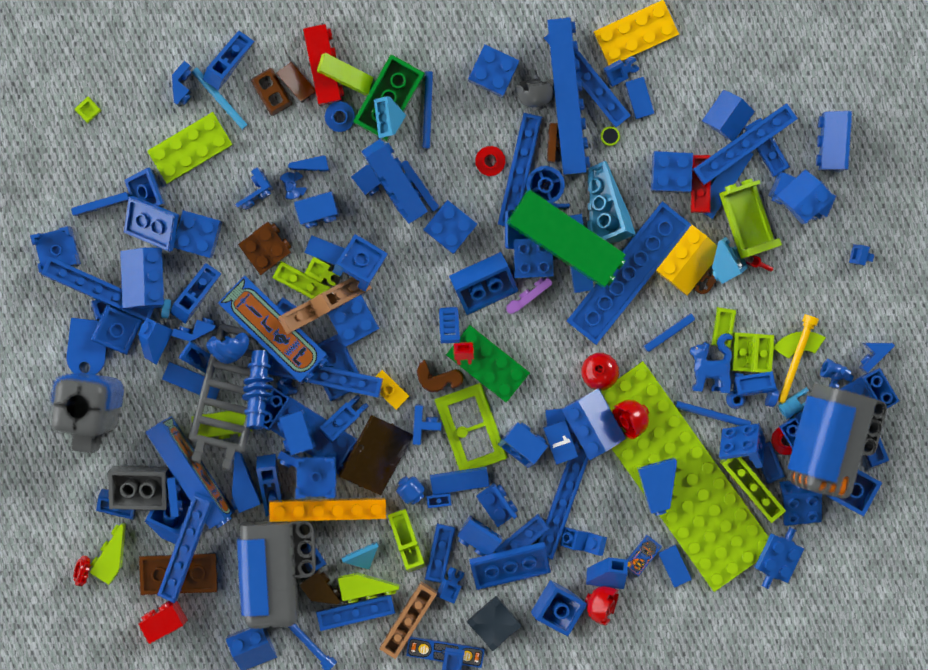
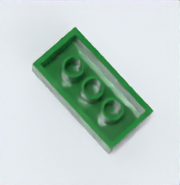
(395, 80)
(491, 365)

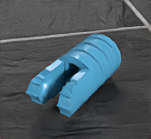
(792, 404)

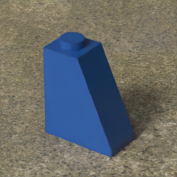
(658, 484)

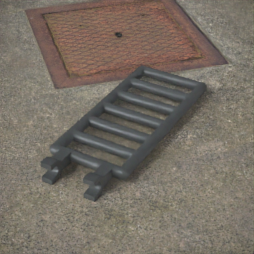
(203, 400)

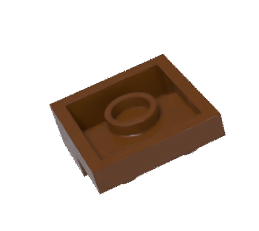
(265, 247)

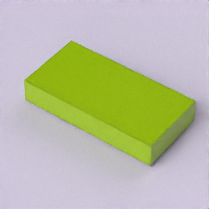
(723, 324)

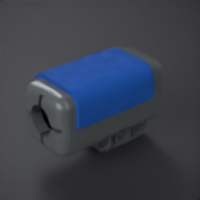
(86, 408)
(269, 569)

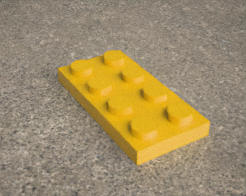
(636, 32)

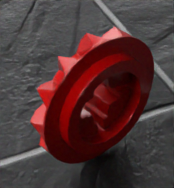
(81, 570)

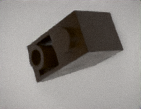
(319, 589)

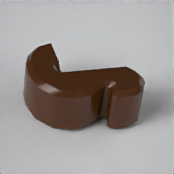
(438, 382)

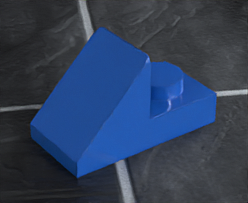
(878, 351)

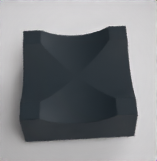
(494, 623)

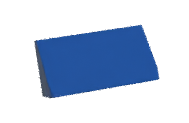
(103, 506)

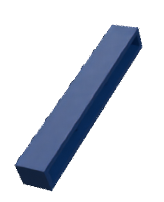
(567, 95)

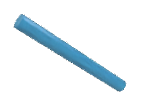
(220, 99)

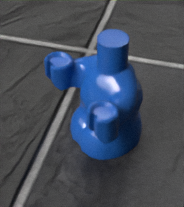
(835, 372)

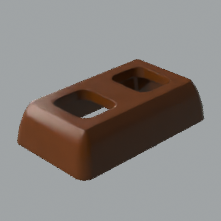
(276, 87)

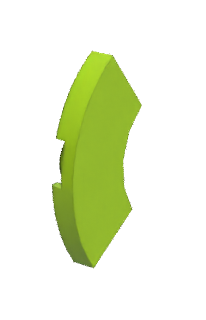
(787, 345)

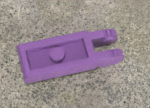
(526, 296)

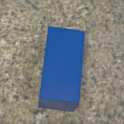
(438, 500)

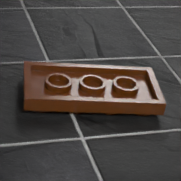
(199, 578)

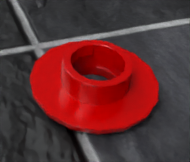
(483, 168)
(777, 444)

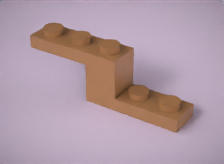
(320, 305)

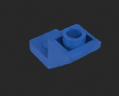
(180, 93)
(201, 328)
(583, 541)

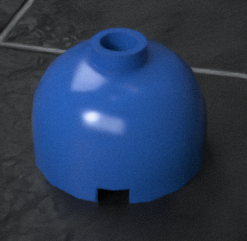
(546, 175)

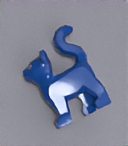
(714, 369)

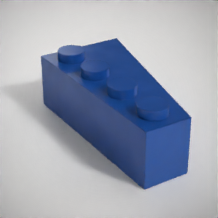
(394, 180)

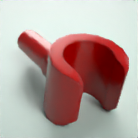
(757, 262)

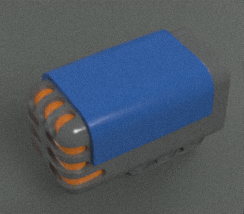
(833, 438)

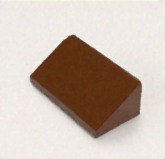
(296, 82)

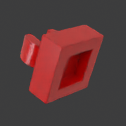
(463, 351)

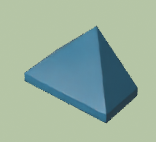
(388, 116)
(362, 557)

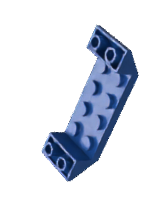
(870, 385)
(284, 404)

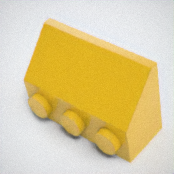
(688, 260)

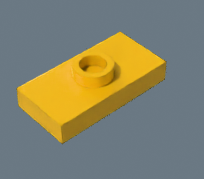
(391, 391)

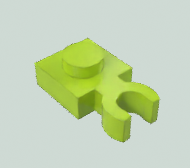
(319, 270)

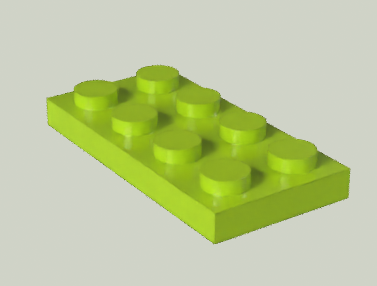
(190, 148)

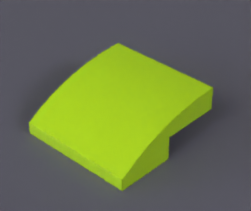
(752, 352)

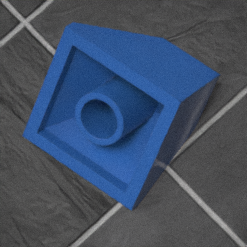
(165, 525)

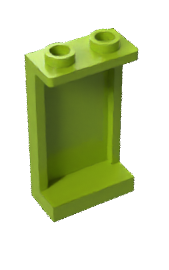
(748, 219)

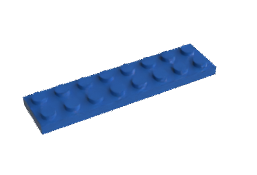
(642, 257)

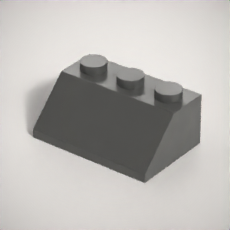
(138, 487)

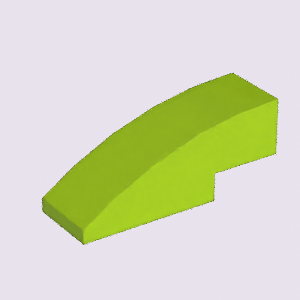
(406, 540)

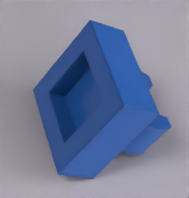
(860, 255)

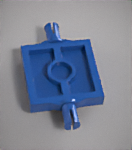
(779, 558)

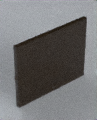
(376, 455)

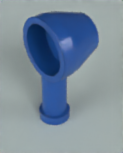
(730, 396)

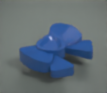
(289, 182)

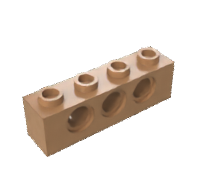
(408, 620)

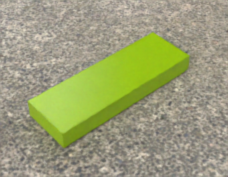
(345, 74)
(299, 281)

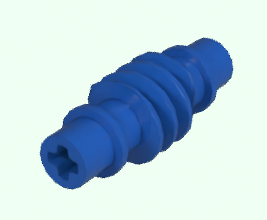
(256, 389)

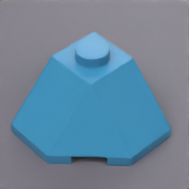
(727, 262)

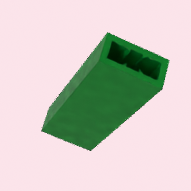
(566, 239)

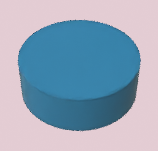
(166, 309)

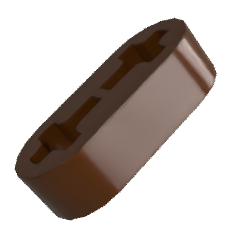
(711, 281)

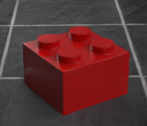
(162, 622)

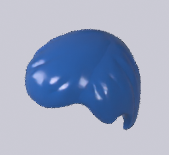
(230, 349)

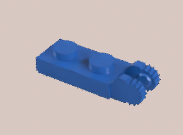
(342, 419)

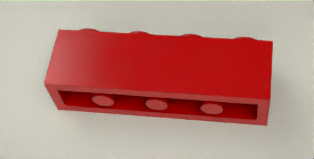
(317, 43)

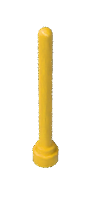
(809, 323)

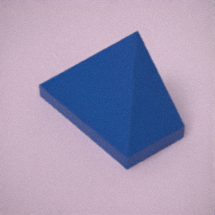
(195, 356)

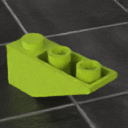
(111, 559)
(361, 585)

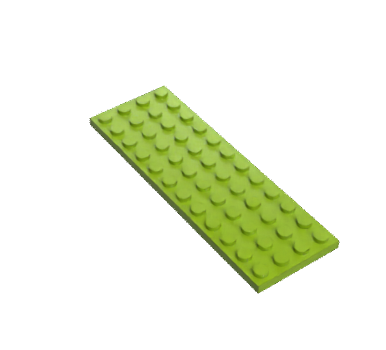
(704, 508)

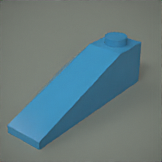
(606, 208)

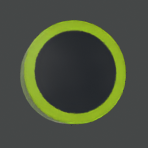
(610, 136)

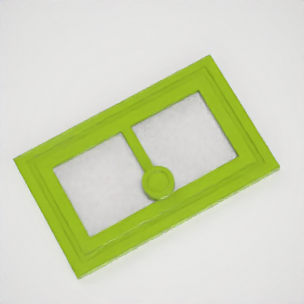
(470, 427)

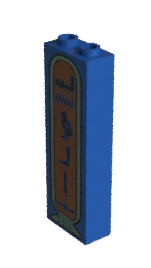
(260, 319)
(191, 476)

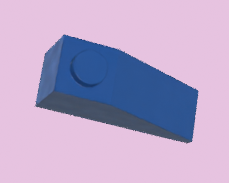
(227, 60)
(195, 293)
(268, 479)
(243, 488)

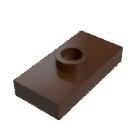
(553, 143)

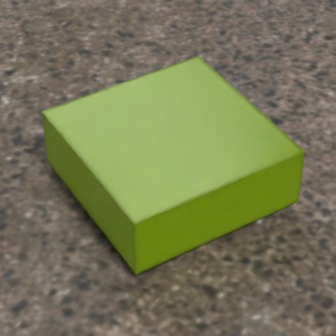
(88, 109)

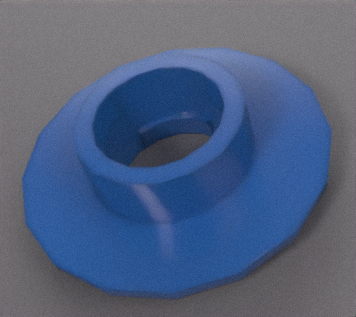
(339, 106)

